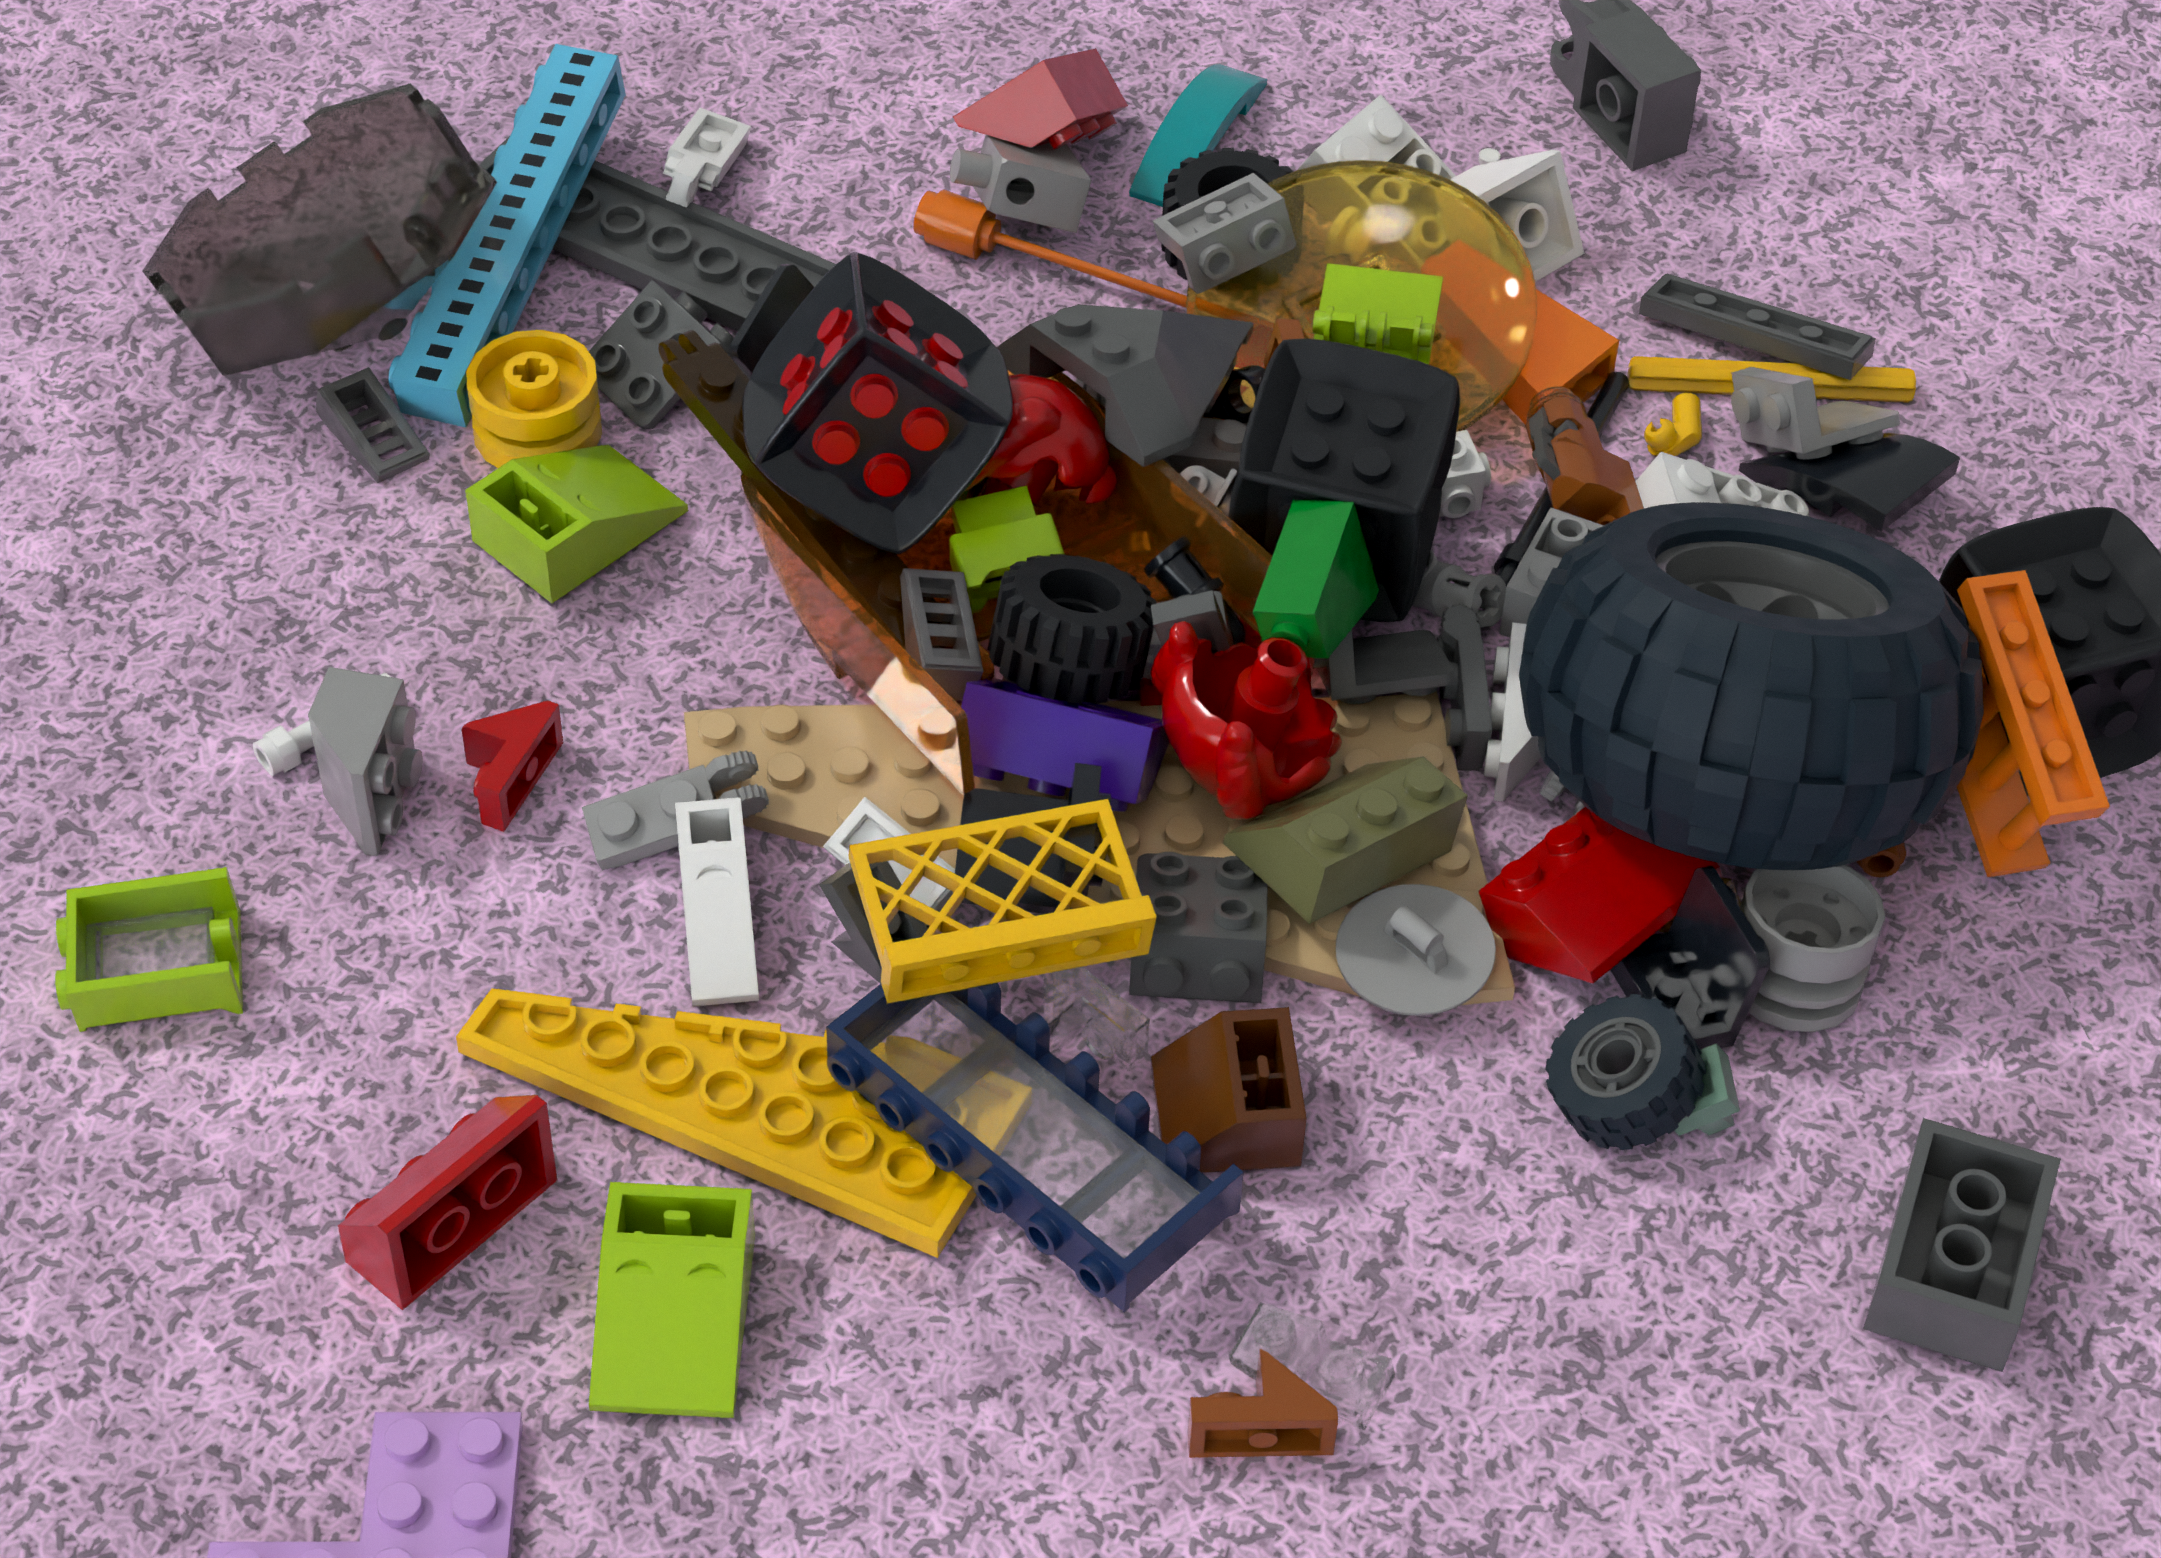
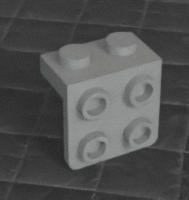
(1784, 415)

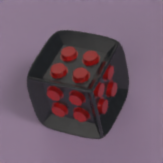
(876, 404)

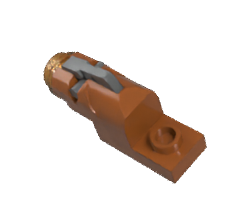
(1573, 463)

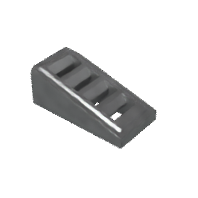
(363, 389)
(946, 666)

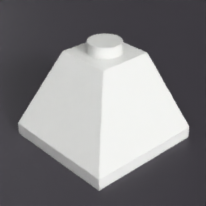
(1534, 202)

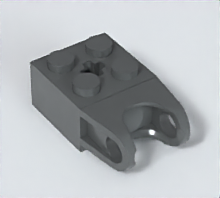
(1627, 80)

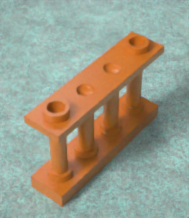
(2041, 728)

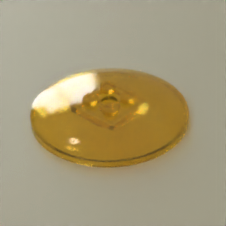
(1404, 223)

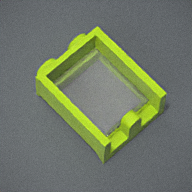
(150, 948)

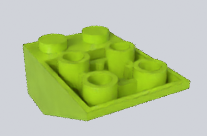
(567, 515)
(672, 1299)

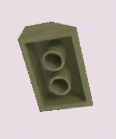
(1352, 834)

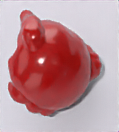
(1050, 437)
(1244, 719)

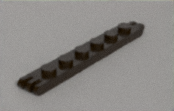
(714, 393)

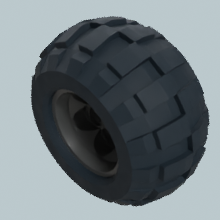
(1751, 685)

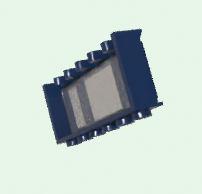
(1033, 1134)

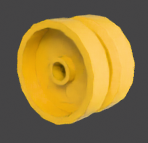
(533, 396)

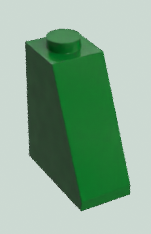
(1316, 578)

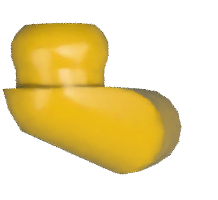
(1682, 432)

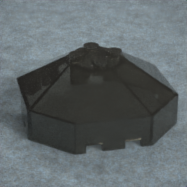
(324, 237)

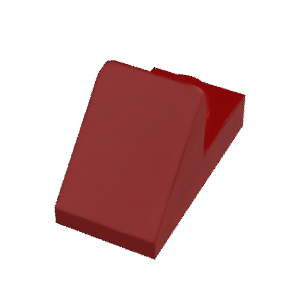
(511, 757)

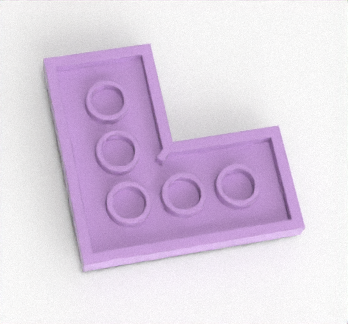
(431, 1491)

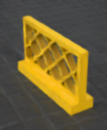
(1024, 943)

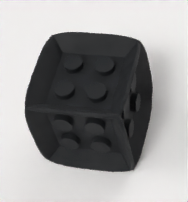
(1357, 431)
(2103, 615)

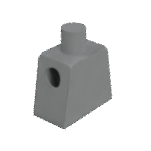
(1025, 181)

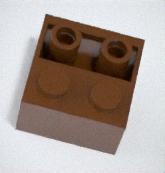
(1234, 1090)

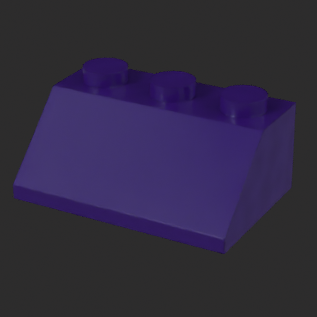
(1046, 737)

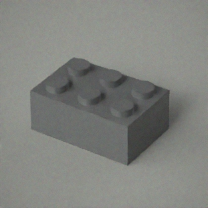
(1963, 1245)

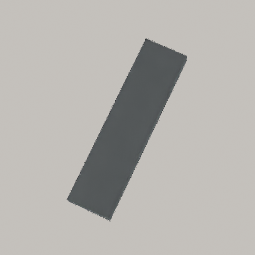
(1757, 326)

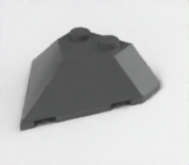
(1147, 363)

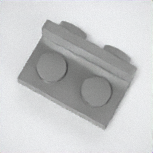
(1227, 232)

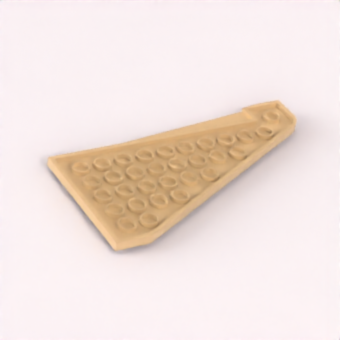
(832, 756)

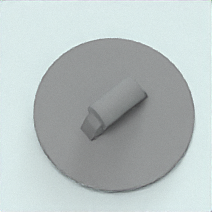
(1415, 949)

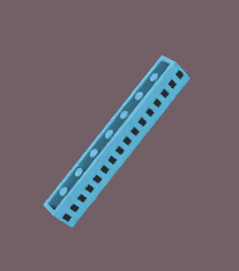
(513, 235)

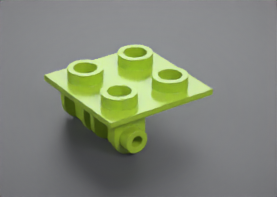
(1379, 310)

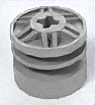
(1818, 940)

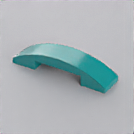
(1195, 125)

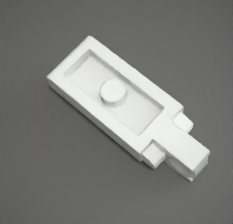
(703, 154)

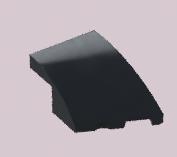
(1869, 479)

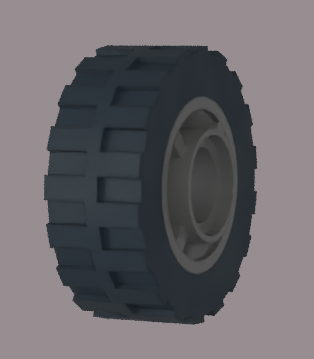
(1625, 1072)

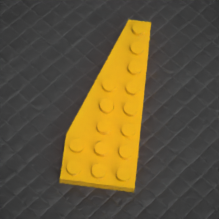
(731, 1096)

